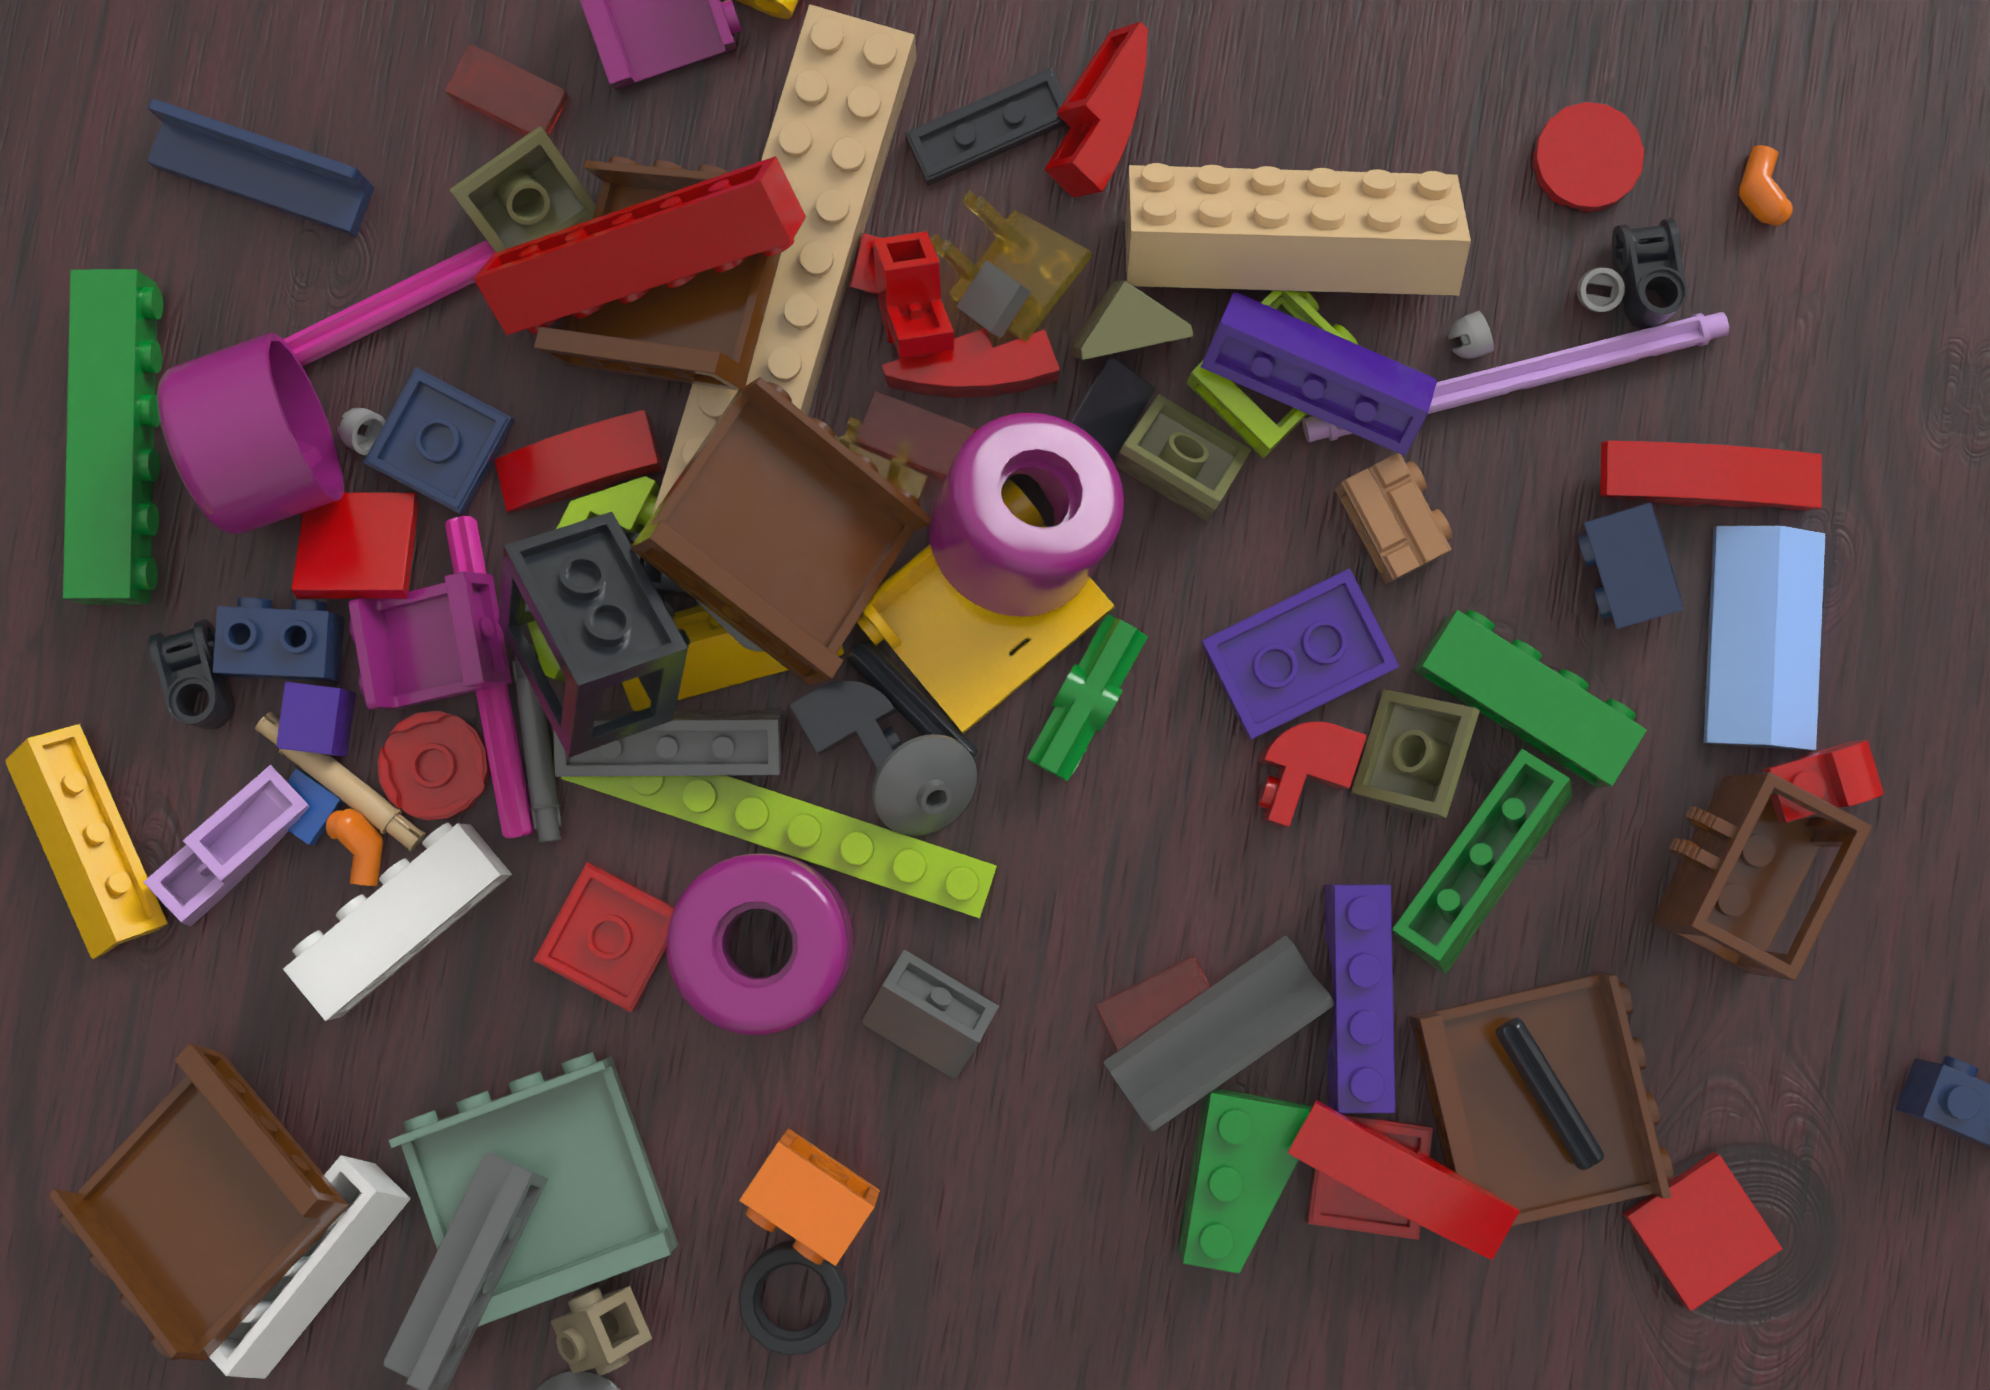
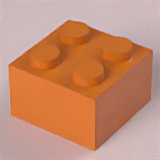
(809, 1199)

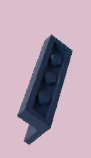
(259, 169)

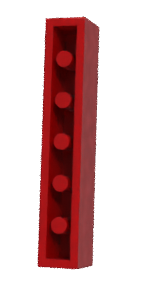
(643, 248)

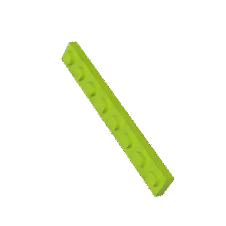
(810, 835)

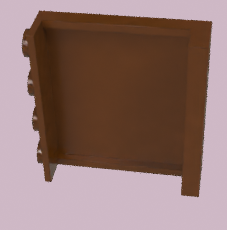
(677, 334)
(780, 530)
(1495, 1127)
(201, 1208)

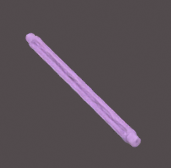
(1558, 366)

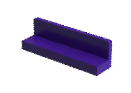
(1320, 373)

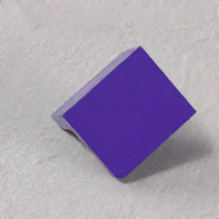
(316, 719)

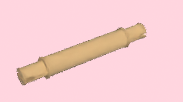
(348, 788)

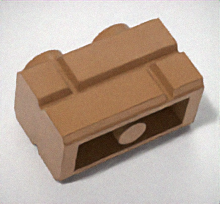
(1395, 517)

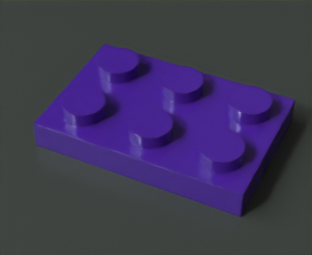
(1299, 654)

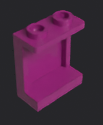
(431, 644)

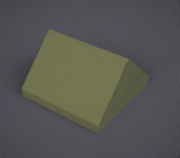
(524, 194)
(1127, 321)
(1182, 457)
(1415, 753)

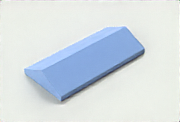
(1764, 637)

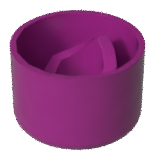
(249, 435)
(999, 557)
(702, 939)

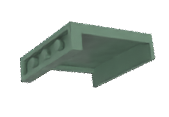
(600, 1195)

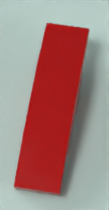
(1710, 475)
(1403, 1180)

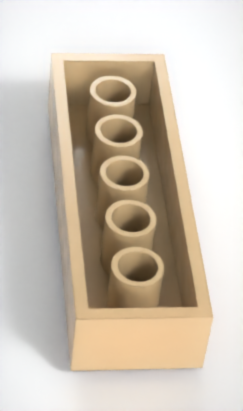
(1295, 230)

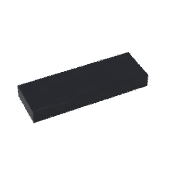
(987, 127)

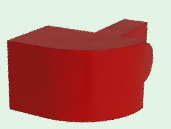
(911, 295)
(1311, 752)
(1837, 775)

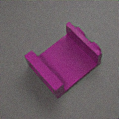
(658, 36)

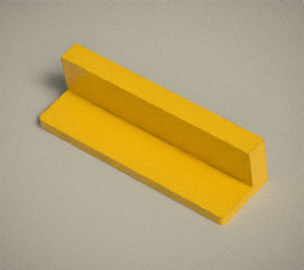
(711, 661)
(84, 839)

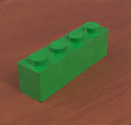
(1531, 699)
(1483, 861)

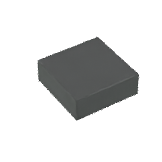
(993, 299)

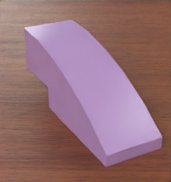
(227, 846)

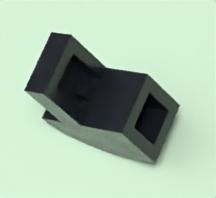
(846, 710)

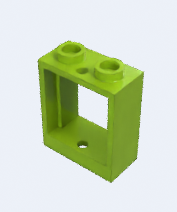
(1236, 406)

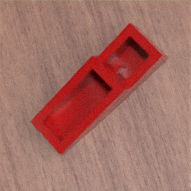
(1101, 113)
(977, 368)
(579, 461)

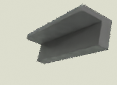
(686, 746)
(1219, 1033)
(464, 1273)

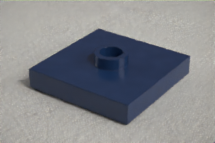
(439, 441)

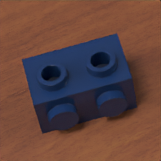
(1631, 565)
(278, 642)
(1949, 1098)

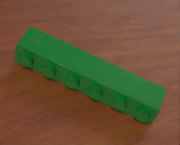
(111, 437)

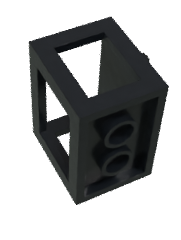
(599, 624)

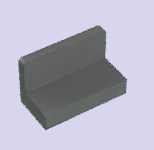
(930, 1014)

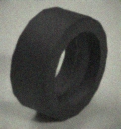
(780, 1339)

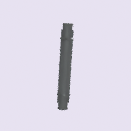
(538, 758)

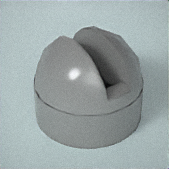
(1601, 277)
(1473, 334)
(350, 424)

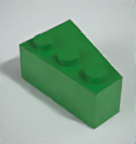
(1236, 1175)

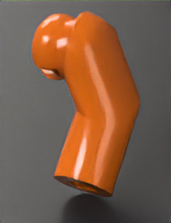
(1760, 191)
(361, 840)

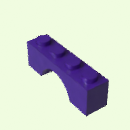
(1362, 981)

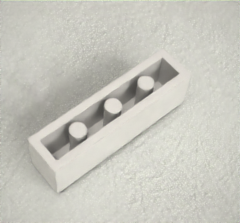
(396, 920)
(305, 1289)

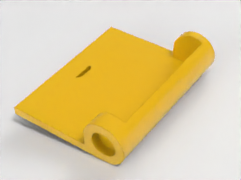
(963, 648)

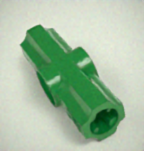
(1087, 697)

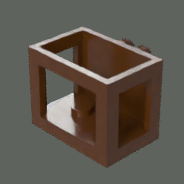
(1748, 869)

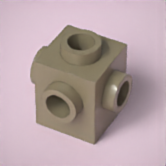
(600, 1330)

